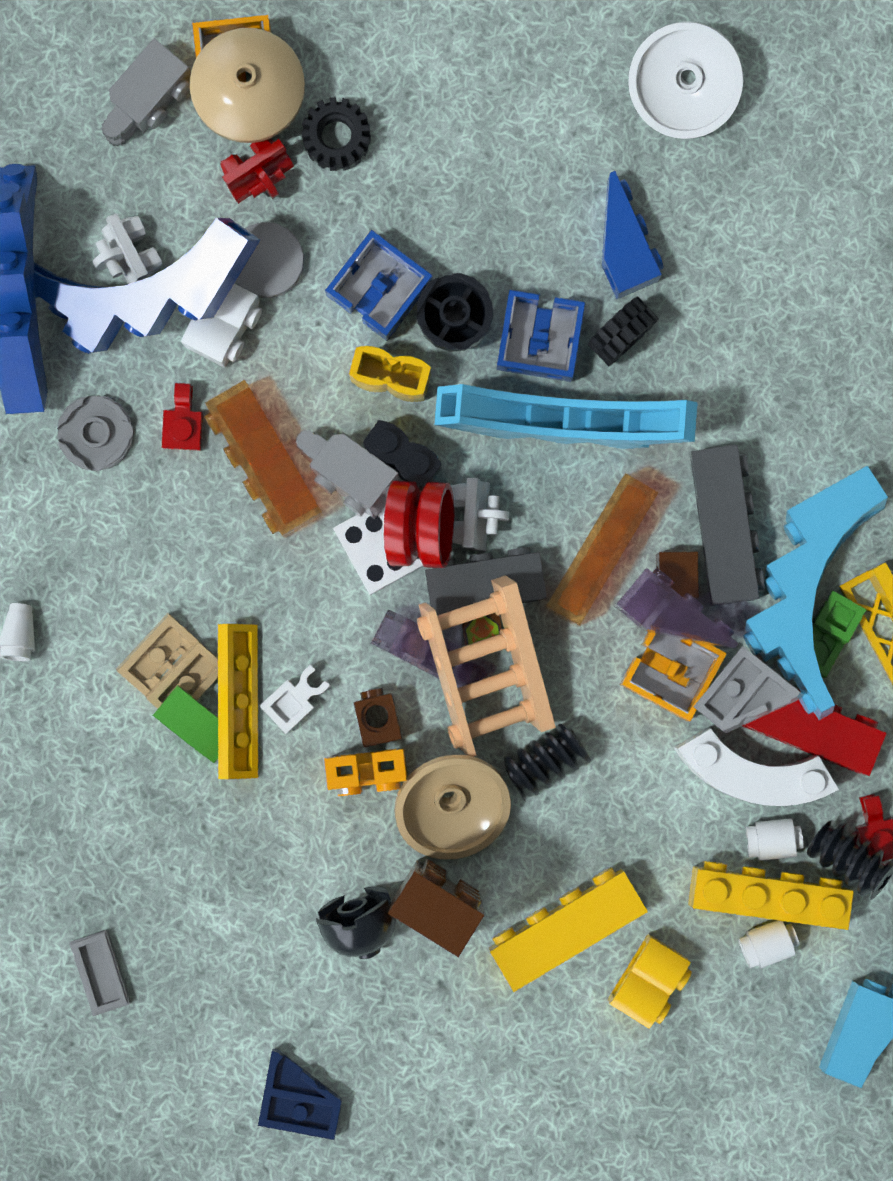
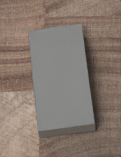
(100, 972)

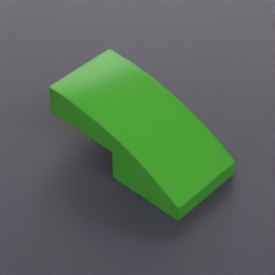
(834, 628)
(190, 722)

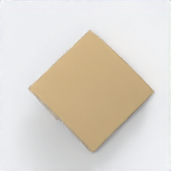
(192, 671)

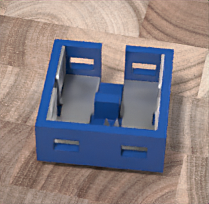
(379, 285)
(540, 339)

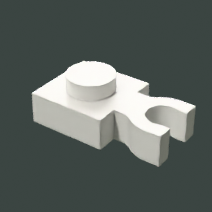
(290, 702)

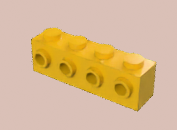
(770, 897)

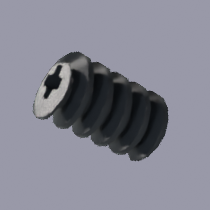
(545, 760)
(851, 859)

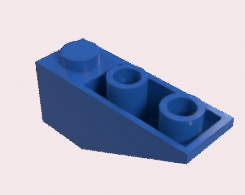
(625, 251)

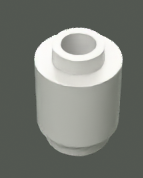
(774, 839)
(769, 944)

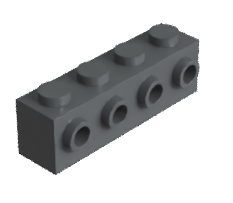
(725, 525)

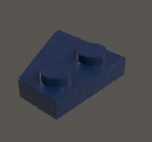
(298, 1100)

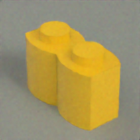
(380, 372)
(650, 981)

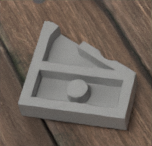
(745, 693)

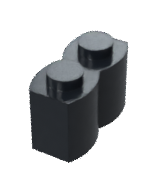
(409, 459)

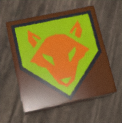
(481, 628)

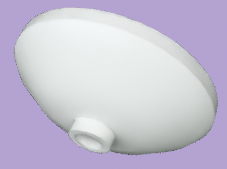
(678, 106)

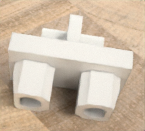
(119, 253)
(480, 514)

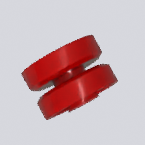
(419, 524)

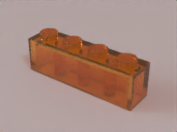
(263, 459)
(601, 550)

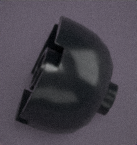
(454, 312)
(357, 925)

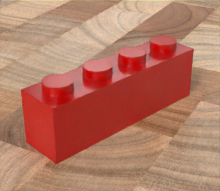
(834, 738)

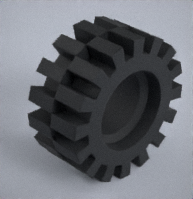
(336, 112)
(623, 331)

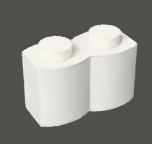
(220, 336)

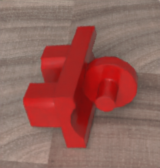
(258, 172)

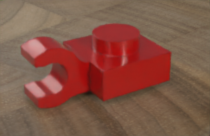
(182, 427)
(876, 829)

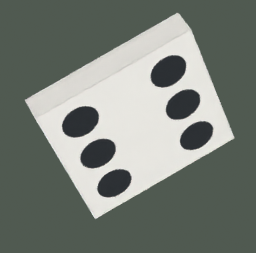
(364, 544)

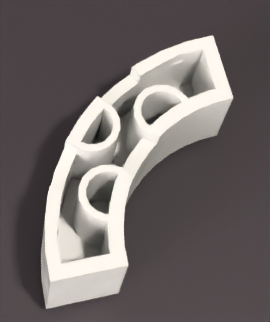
(753, 782)

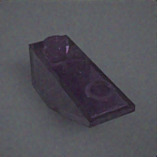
(662, 611)
(403, 640)

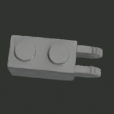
(145, 93)
(349, 470)

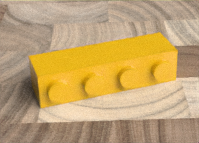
(567, 929)

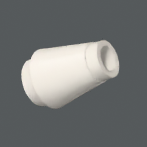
(17, 633)

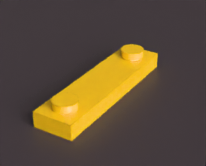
(237, 701)

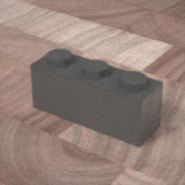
(471, 582)

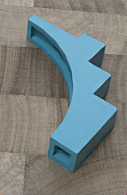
(565, 420)
(786, 628)
(859, 1033)

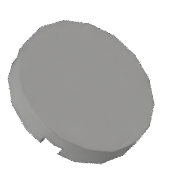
(274, 263)
(105, 439)

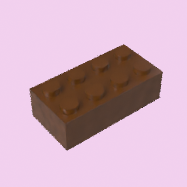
(438, 907)

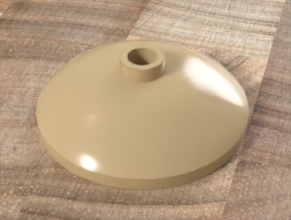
(252, 108)
(455, 824)

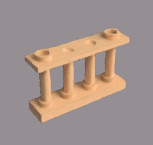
(523, 674)

